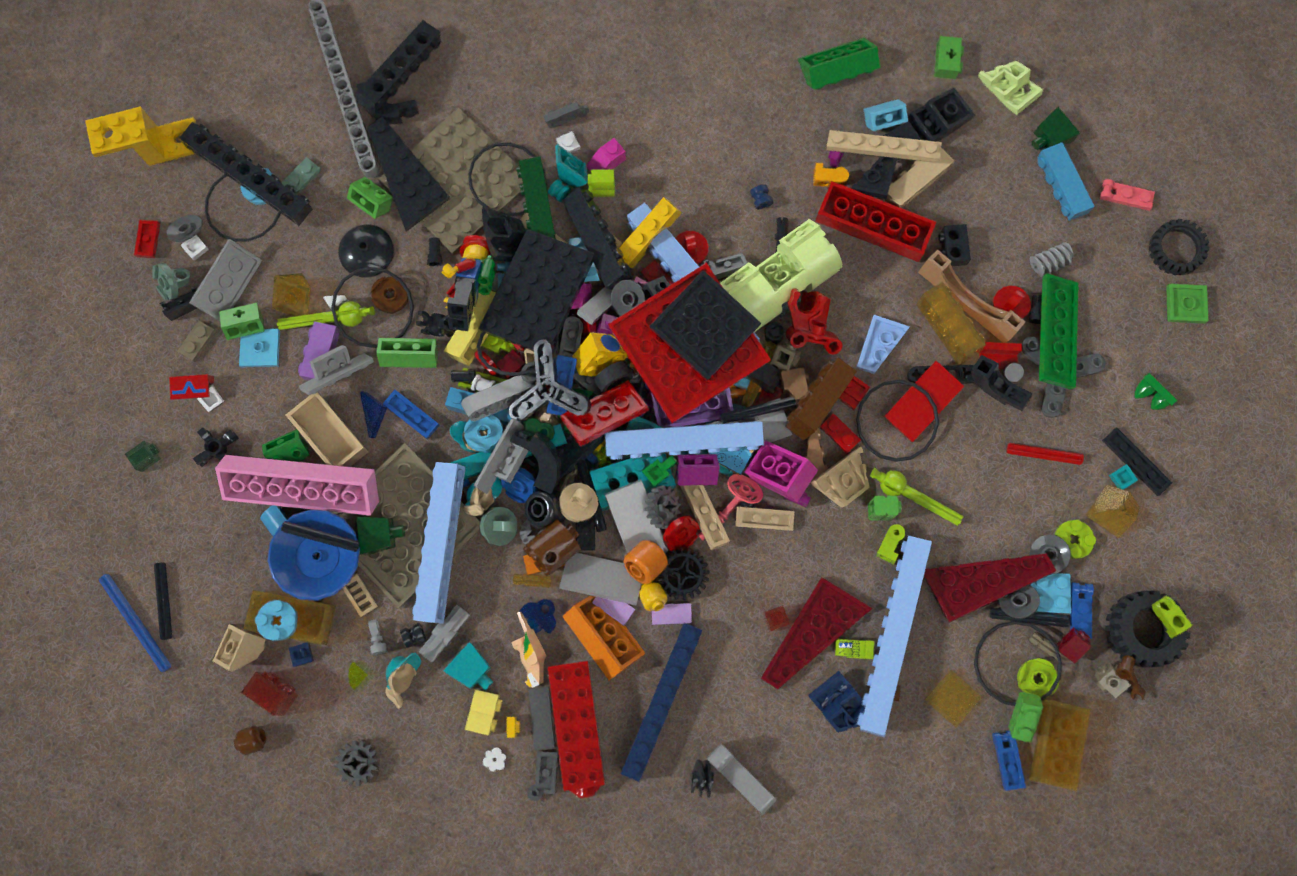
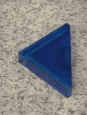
(373, 412)

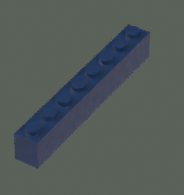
(661, 702)

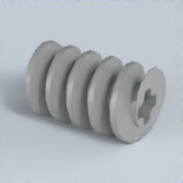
(1052, 259)

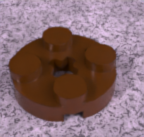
(380, 299)

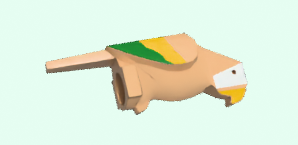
(531, 654)

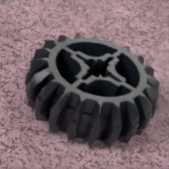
(692, 576)

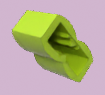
(602, 183)

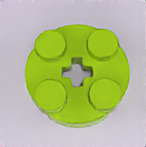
(1085, 537)
(1033, 667)

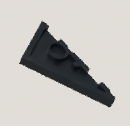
(878, 179)

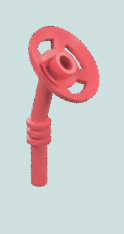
(740, 495)

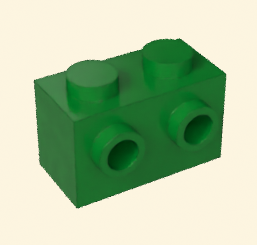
(287, 448)

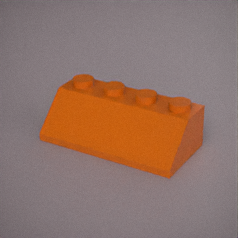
(603, 637)

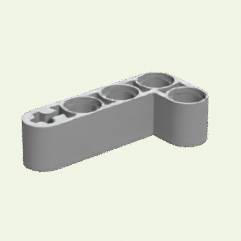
(495, 398)
(741, 779)

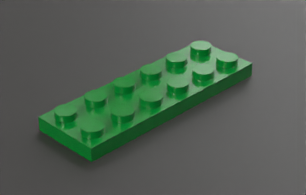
(1058, 331)

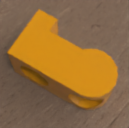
(824, 176)

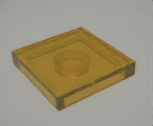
(953, 698)

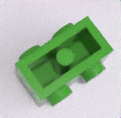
(369, 197)

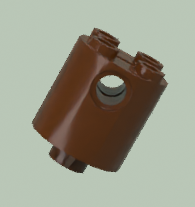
(553, 547)

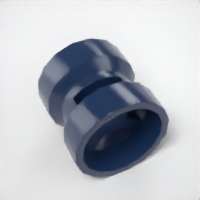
(761, 196)

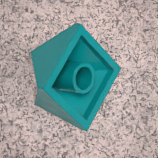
(570, 168)

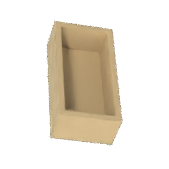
(326, 432)

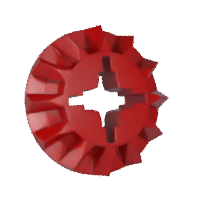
(488, 359)

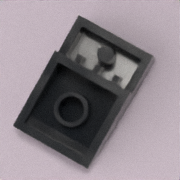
(940, 116)

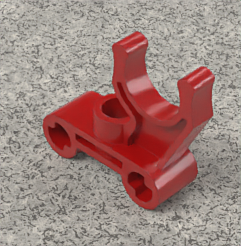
(810, 330)

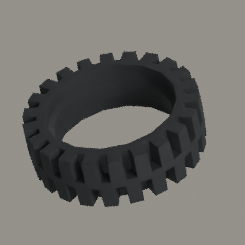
(1189, 229)

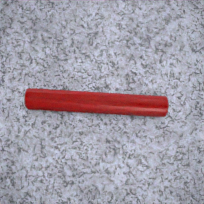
(1044, 453)

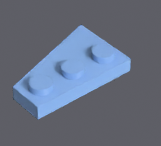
(879, 342)

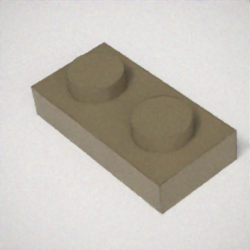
(196, 341)

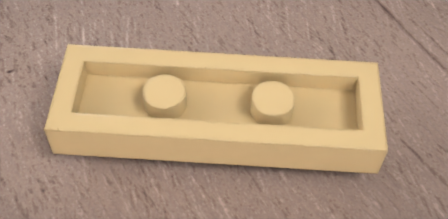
(764, 518)

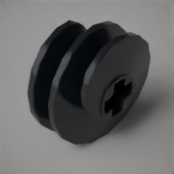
(702, 777)

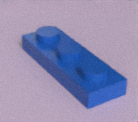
(565, 375)
(411, 414)

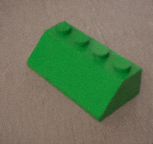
(839, 63)

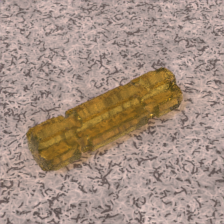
(531, 580)

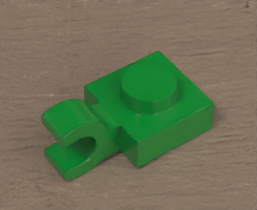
(658, 472)

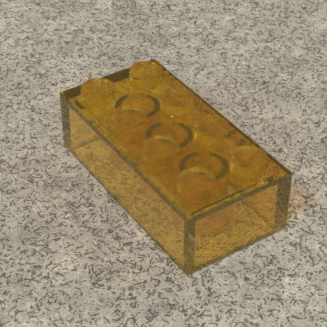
(951, 323)
(313, 618)
(1060, 745)

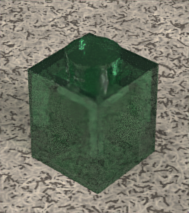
(143, 456)

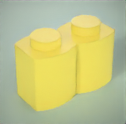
(483, 712)

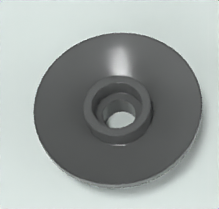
(184, 228)
(621, 296)
(1056, 546)
(1027, 596)

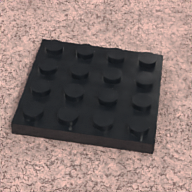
(705, 325)

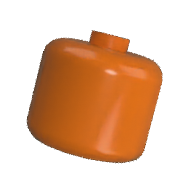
(645, 561)

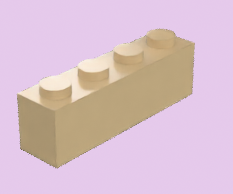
(917, 179)

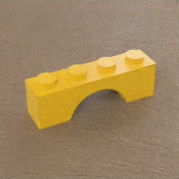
(656, 221)

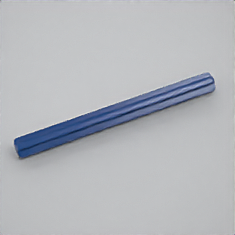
(135, 623)

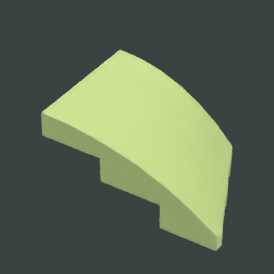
(1006, 82)

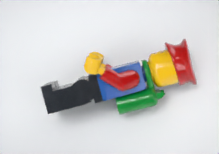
(473, 276)

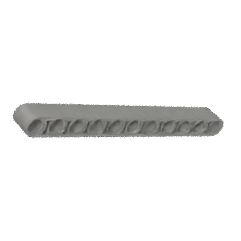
(345, 95)

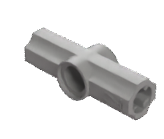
(443, 633)

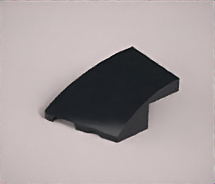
(502, 234)

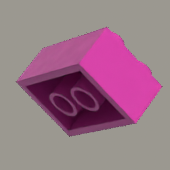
(781, 471)

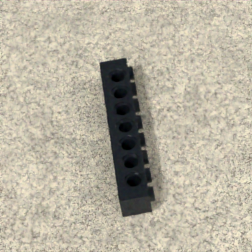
(196, 135)

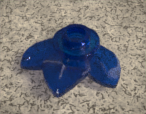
(537, 619)

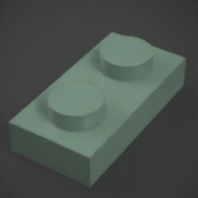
(302, 175)

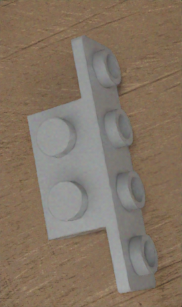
(333, 367)
(504, 459)

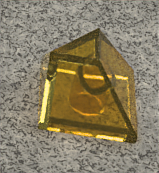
(291, 294)
(1114, 510)

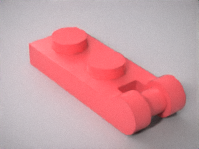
(1127, 195)

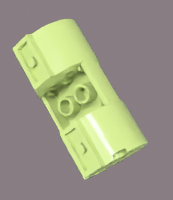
(801, 262)

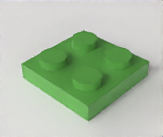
(1187, 303)

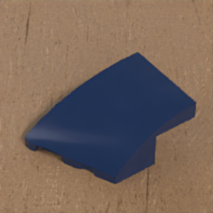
(838, 699)

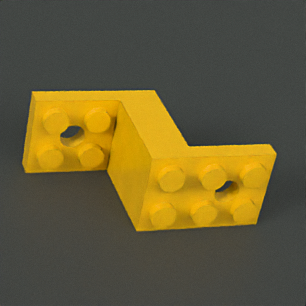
(137, 131)

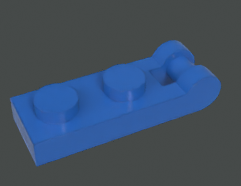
(1081, 608)
(1009, 761)

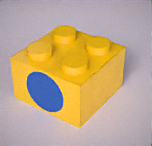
(598, 353)

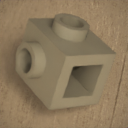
(781, 360)
(1110, 681)

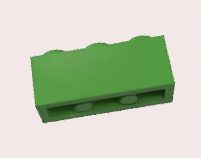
(407, 352)

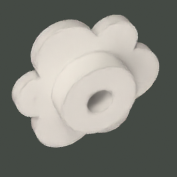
(488, 760)

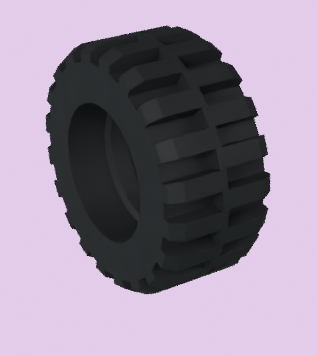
(1125, 641)

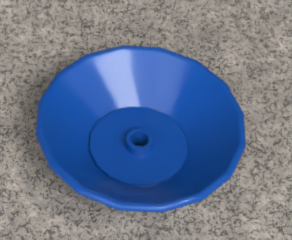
(293, 559)

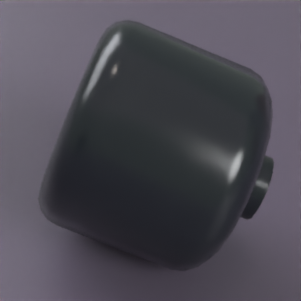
(543, 508)

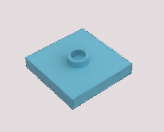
(260, 349)

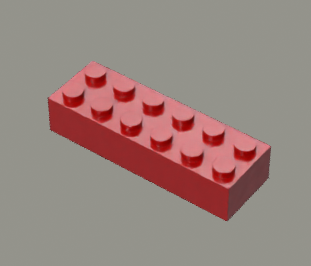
(875, 221)

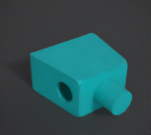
(470, 668)

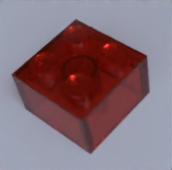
(270, 693)

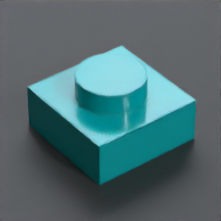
(1123, 477)

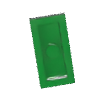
(1148, 386)

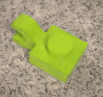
(496, 345)

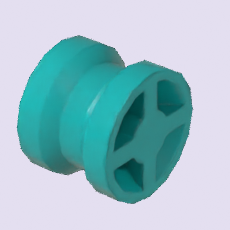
(559, 190)

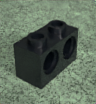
(959, 246)

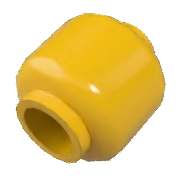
(652, 596)

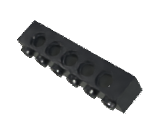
(390, 69)

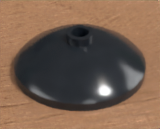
(377, 253)

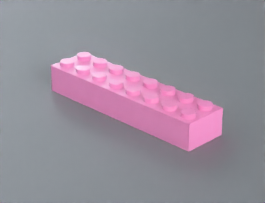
(297, 484)

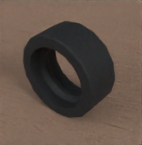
(613, 376)

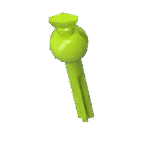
(349, 314)
(895, 483)

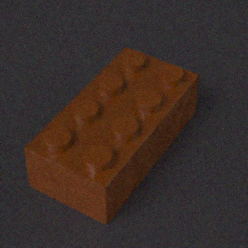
(820, 398)

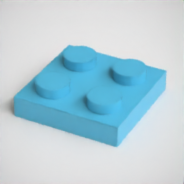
(1054, 593)

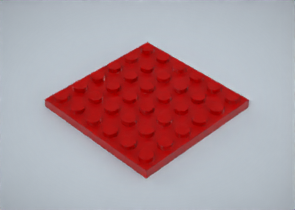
(667, 375)

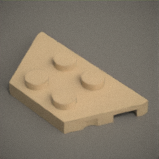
(844, 480)

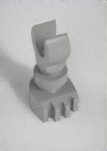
(378, 647)

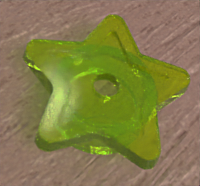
(603, 459)

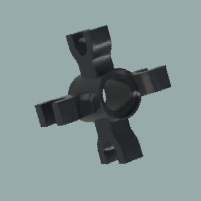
(435, 324)
(203, 458)

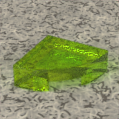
(356, 675)

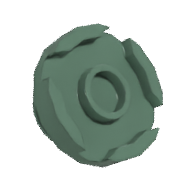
(168, 281)
(498, 526)

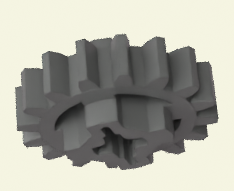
(662, 506)
(357, 771)

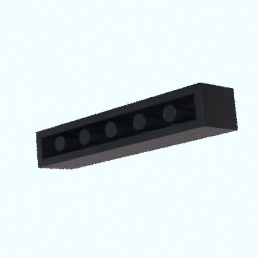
(597, 238)

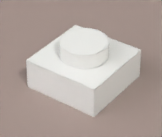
(568, 142)
(194, 247)

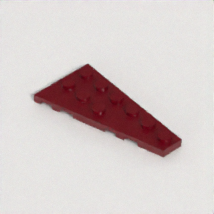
(977, 584)
(818, 625)

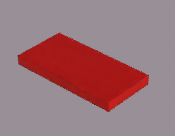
(914, 411)
(606, 413)

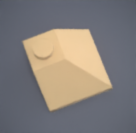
(238, 648)

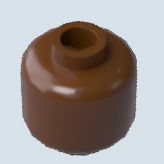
(250, 740)

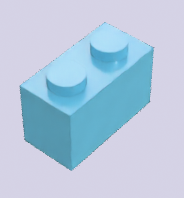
(886, 115)

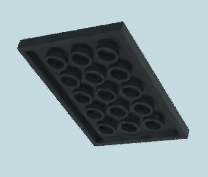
(537, 291)

